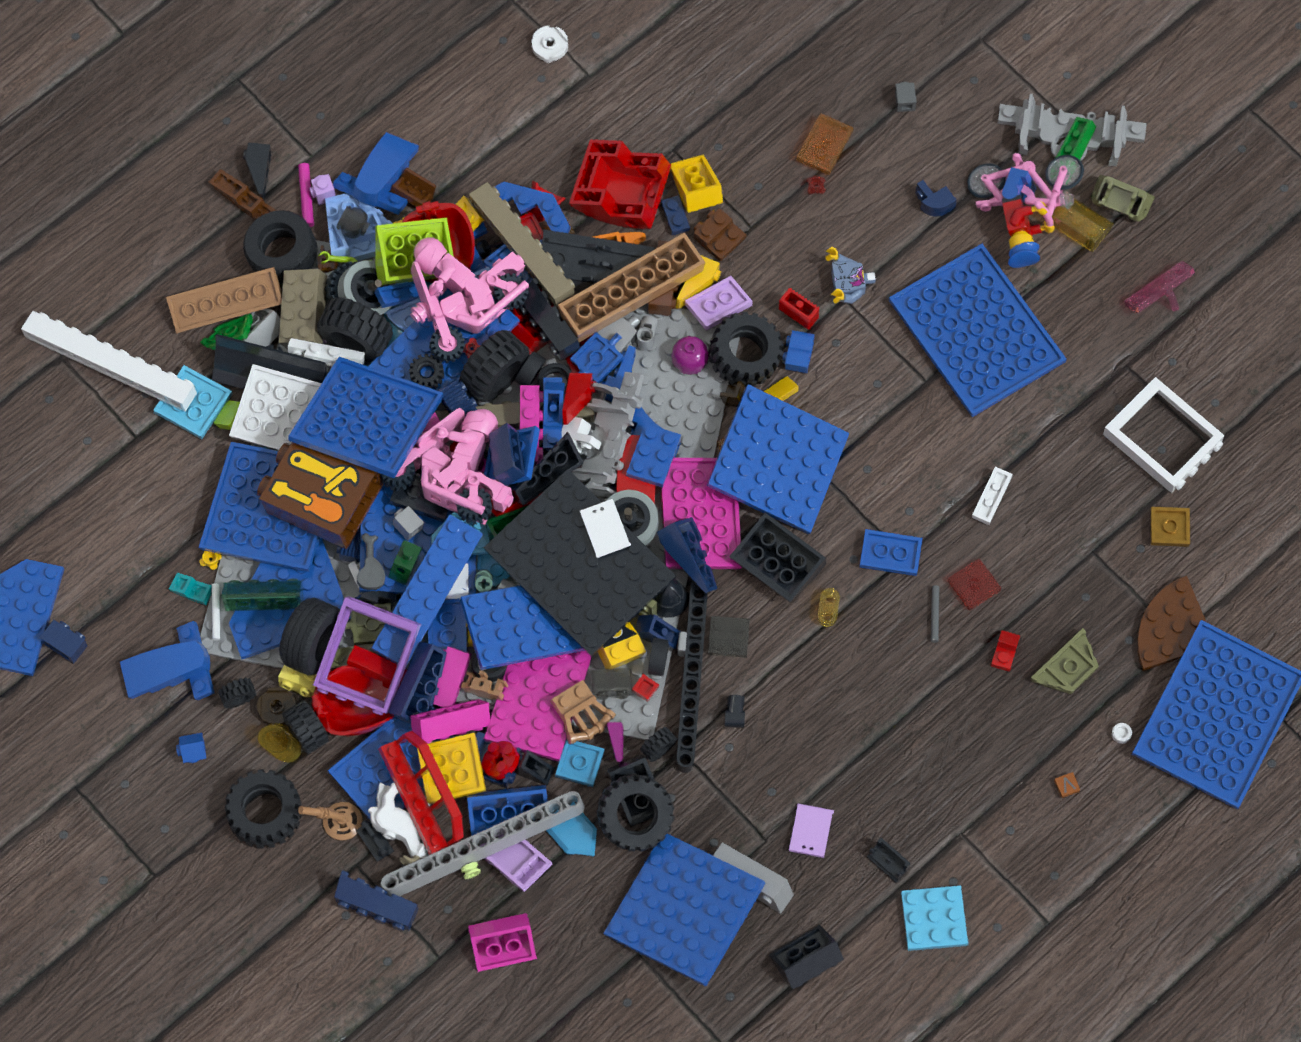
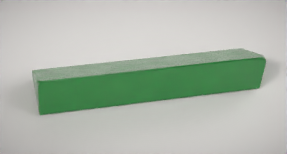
(1077, 138)

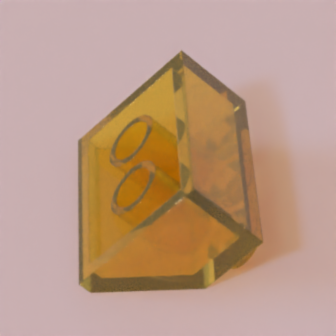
(1081, 224)

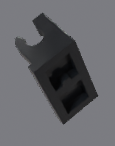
(888, 860)

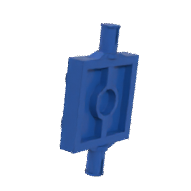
(598, 356)

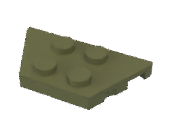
(1069, 666)

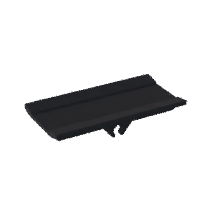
(589, 258)
(236, 357)

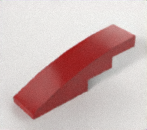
(373, 665)

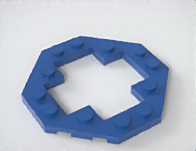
(525, 200)

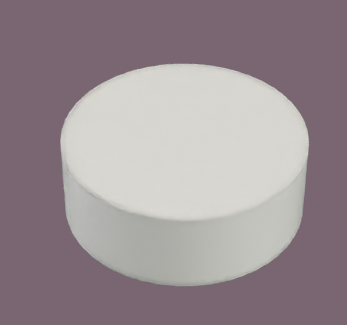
(1121, 733)

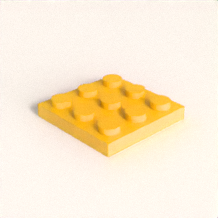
(459, 764)

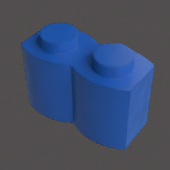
(799, 351)

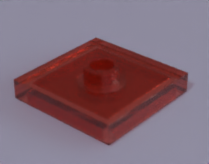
(974, 584)

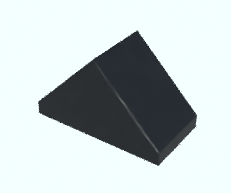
(535, 768)

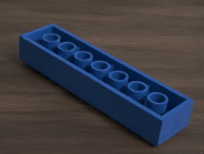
(429, 586)

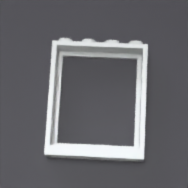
(1170, 482)

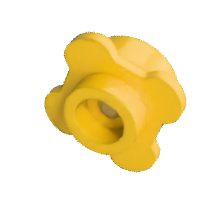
(206, 562)

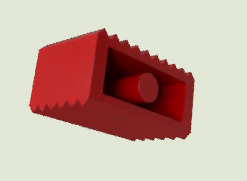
(799, 308)

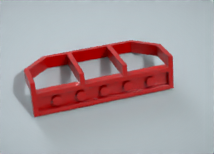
(413, 796)

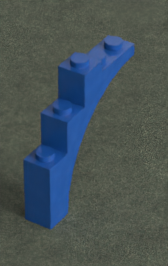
(640, 416)

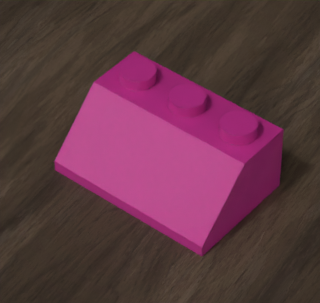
(502, 942)

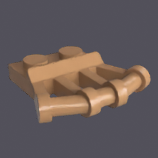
(572, 702)

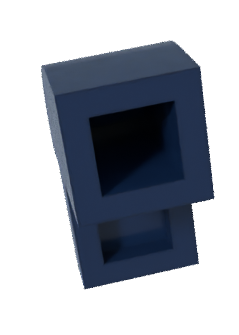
(935, 203)

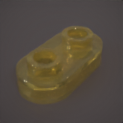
(828, 608)

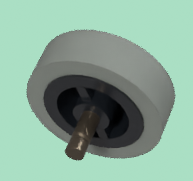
(360, 285)
(637, 513)

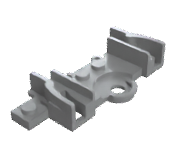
(611, 432)

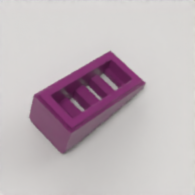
(616, 734)

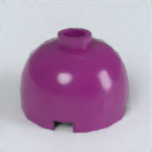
(690, 355)

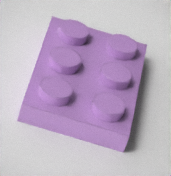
(718, 302)

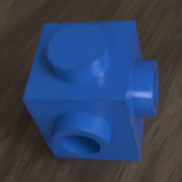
(191, 748)

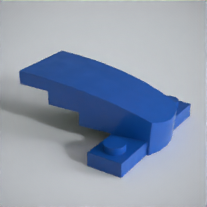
(379, 174)
(171, 666)

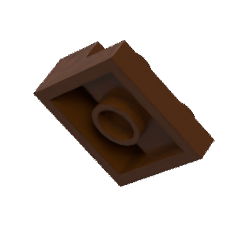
(718, 234)

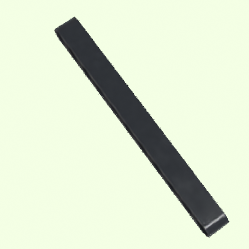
(690, 677)

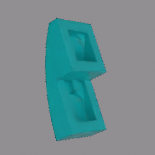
(191, 589)

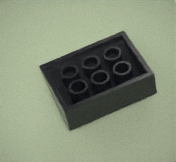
(778, 558)

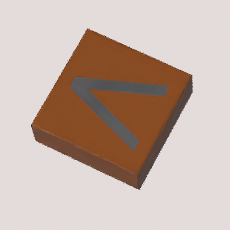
(1067, 785)

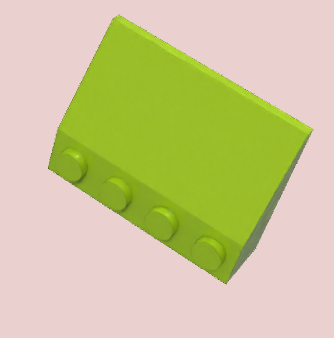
(396, 247)

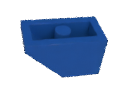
(553, 403)

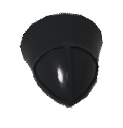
(672, 600)

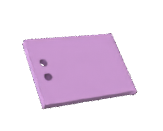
(811, 830)

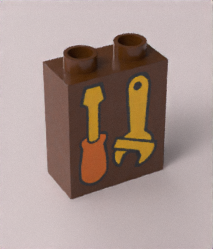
(319, 493)

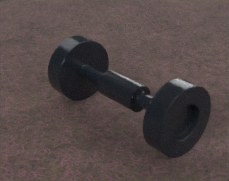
(485, 249)

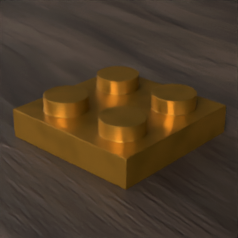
(1170, 526)

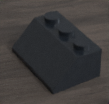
(806, 956)

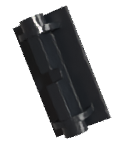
(374, 841)

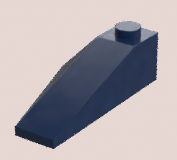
(683, 544)

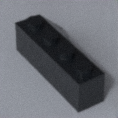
(548, 322)
(548, 470)

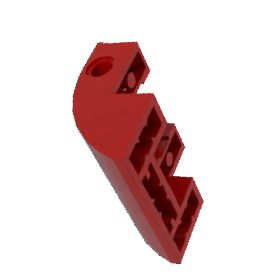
(620, 184)

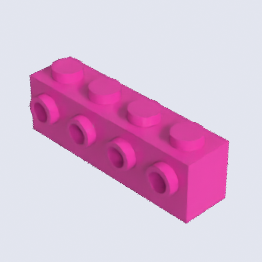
(529, 411)
(451, 720)

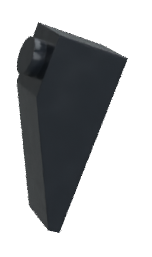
(258, 163)

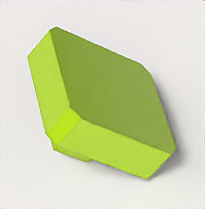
(227, 415)

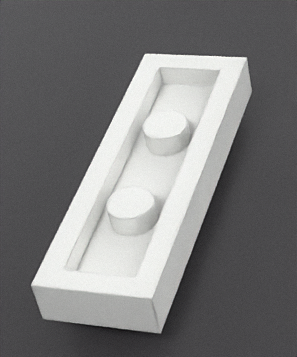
(992, 496)

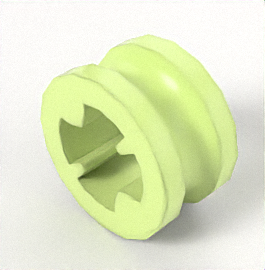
(470, 870)

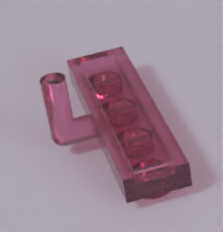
(1159, 287)

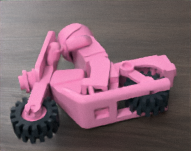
(471, 303)
(455, 482)

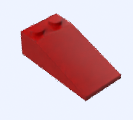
(629, 483)

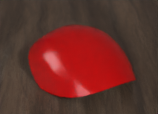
(459, 228)
(344, 717)

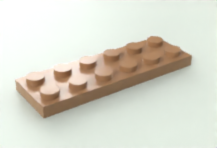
(225, 300)

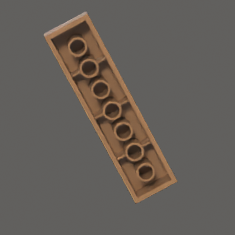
(631, 287)

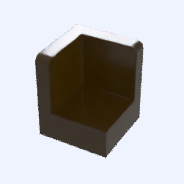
(733, 394)

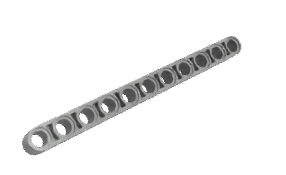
(490, 837)

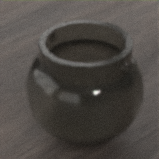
(353, 222)

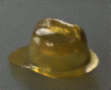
(279, 742)

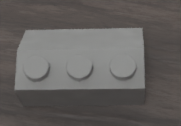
(264, 327)

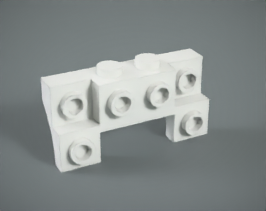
(323, 352)

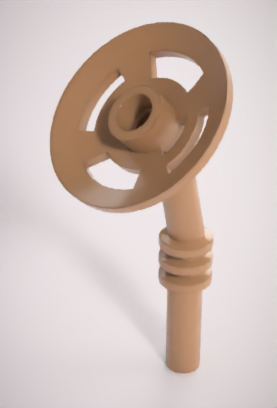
(338, 819)

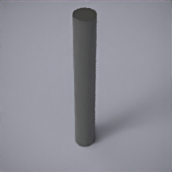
(935, 614)

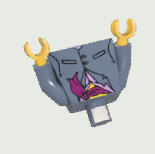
(847, 277)

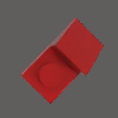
(1005, 650)

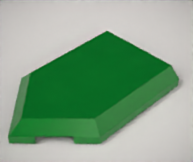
(235, 328)

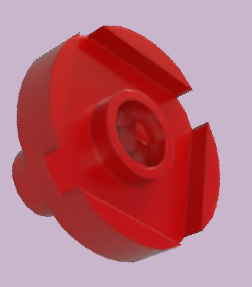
(494, 754)

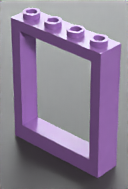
(344, 693)

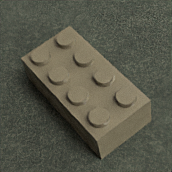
(302, 305)

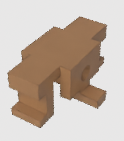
(485, 691)

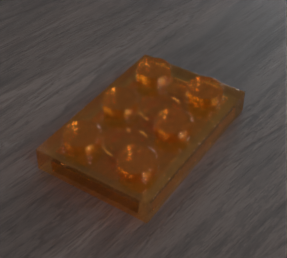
(824, 144)

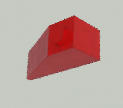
(577, 395)

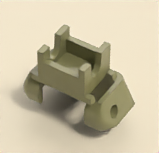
(1121, 197)

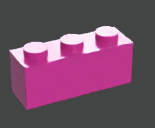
(452, 676)

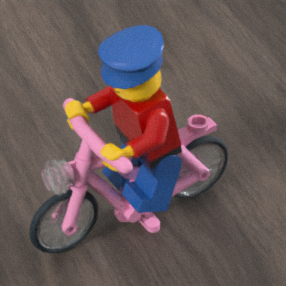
(988, 181)

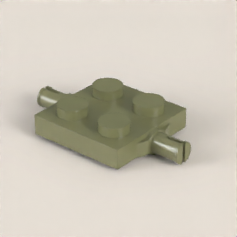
(365, 628)

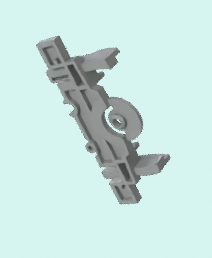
(1050, 129)

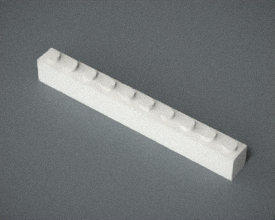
(109, 361)

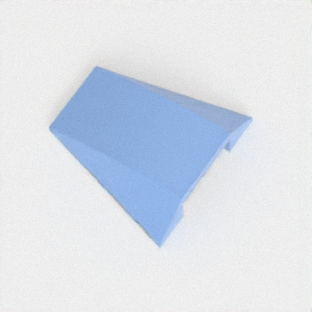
(340, 245)

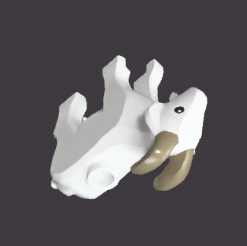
(396, 823)

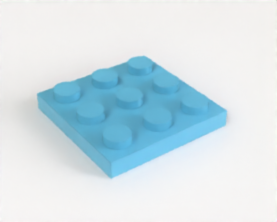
(203, 408)
(934, 918)

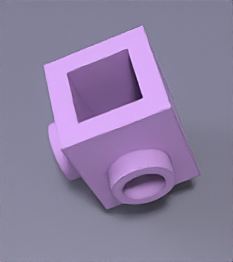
(322, 188)

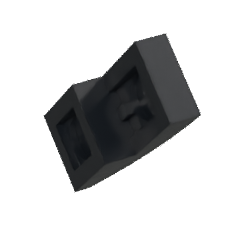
(377, 597)

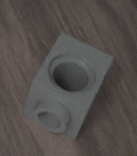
(905, 97)

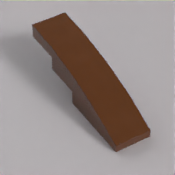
(240, 195)

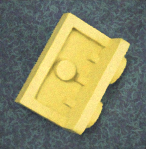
(297, 681)

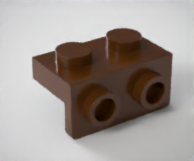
(414, 188)

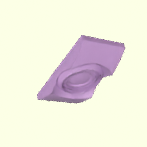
(519, 863)

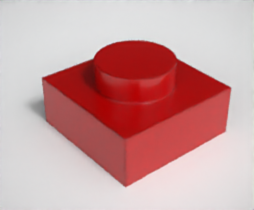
(645, 687)

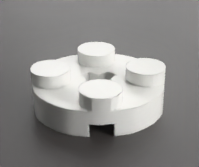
(549, 34)

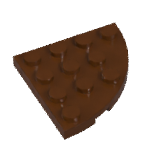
(1168, 624)

